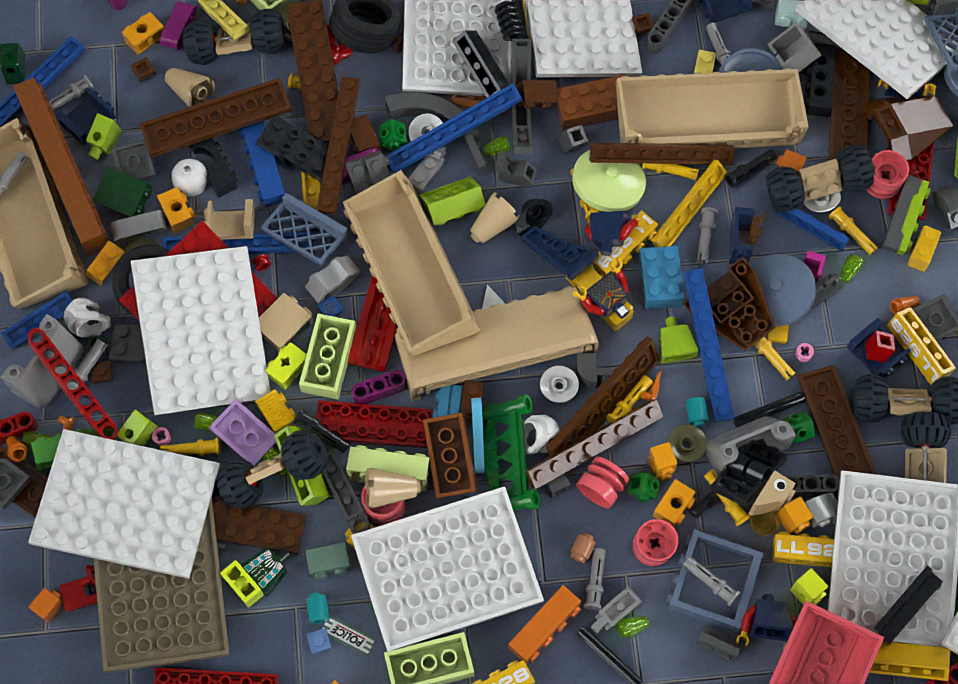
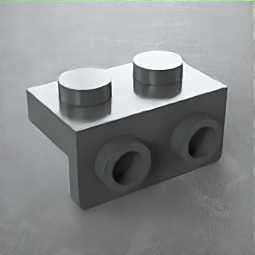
(718, 643)

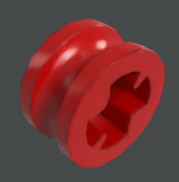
(262, 262)

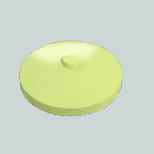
(608, 185)

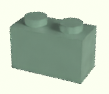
(328, 560)

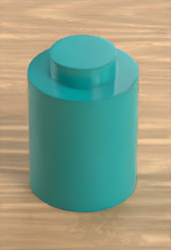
(697, 411)
(317, 608)

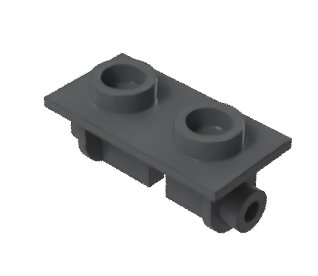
(826, 287)

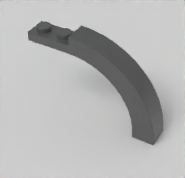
(418, 103)
(521, 117)

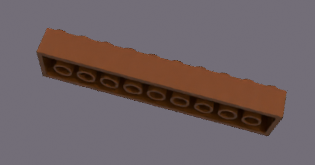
(62, 166)

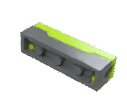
(905, 215)

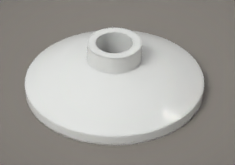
(422, 124)
(823, 203)
(562, 376)

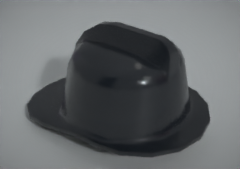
(533, 213)

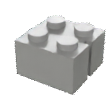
(794, 48)

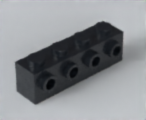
(480, 62)

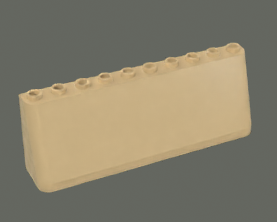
(713, 108)
(35, 236)
(410, 265)
(508, 339)

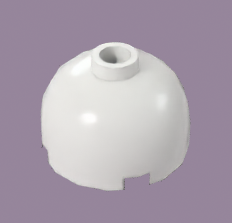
(190, 177)

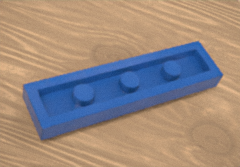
(818, 229)
(19, 331)

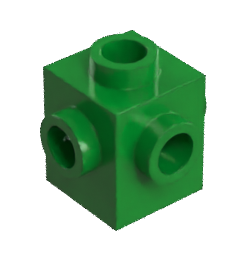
(393, 134)
(802, 426)
(643, 486)

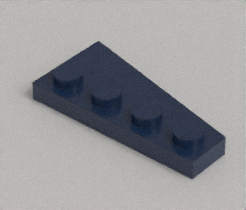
(560, 253)

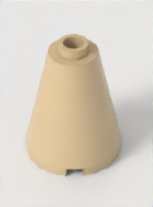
(190, 86)
(493, 219)
(389, 487)

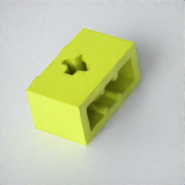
(285, 375)
(242, 584)
(809, 588)

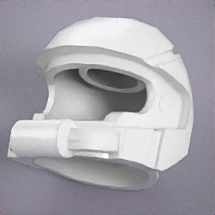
(79, 313)
(544, 430)

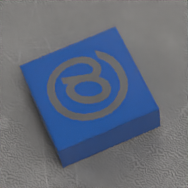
(330, 307)

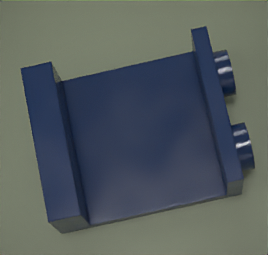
(723, 9)
(81, 118)
(740, 221)
(858, 348)

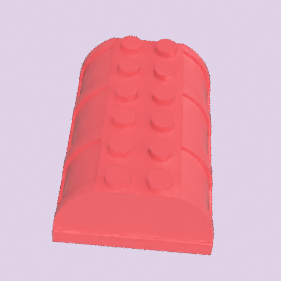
(826, 650)

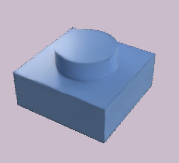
(319, 641)

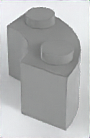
(332, 279)
(823, 510)

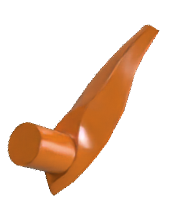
(652, 394)
(68, 423)

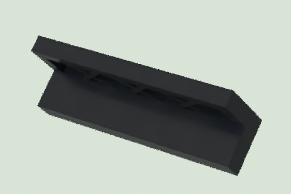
(908, 605)

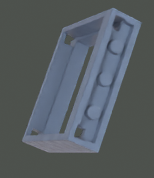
(710, 617)

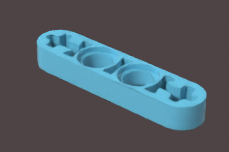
(477, 426)

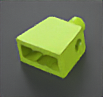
(103, 136)
(676, 342)
(137, 429)

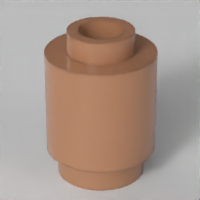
(582, 548)

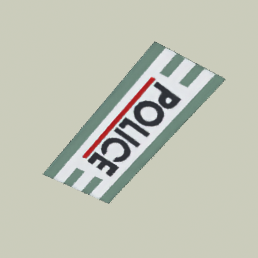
(349, 635)

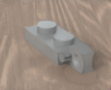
(427, 169)
(616, 610)

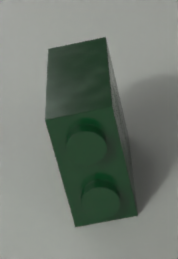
(122, 193)

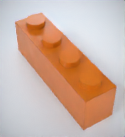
(544, 624)

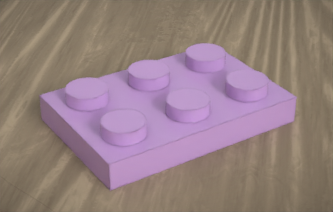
(243, 432)

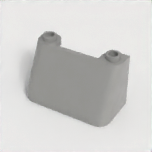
(35, 382)
(724, 448)

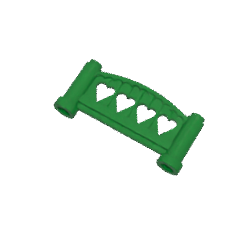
(512, 414)

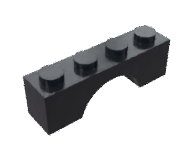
(220, 177)

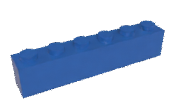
(264, 165)

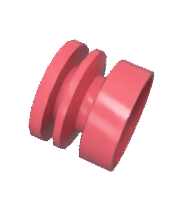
(890, 174)
(602, 482)
(385, 514)
(657, 531)

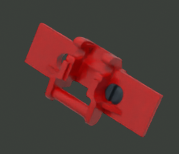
(80, 591)

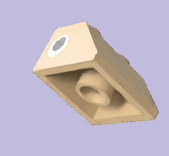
(774, 495)

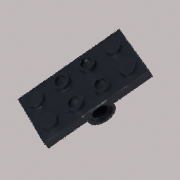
(294, 147)
(748, 473)

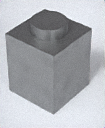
(572, 139)

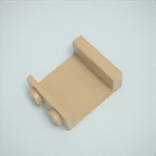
(231, 223)
(283, 321)

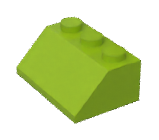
(453, 200)

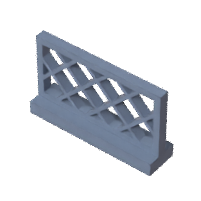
(940, 41)
(315, 220)

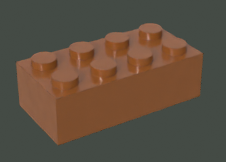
(587, 103)
(450, 455)

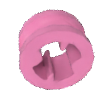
(809, 348)
(160, 430)

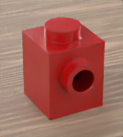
(880, 346)

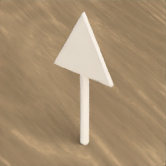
(491, 298)

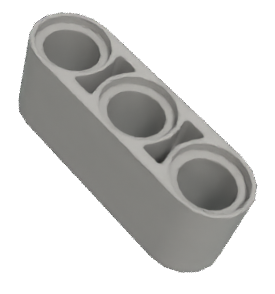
(138, 226)

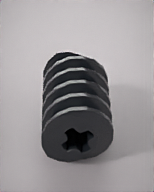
(507, 20)

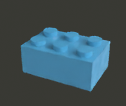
(661, 277)

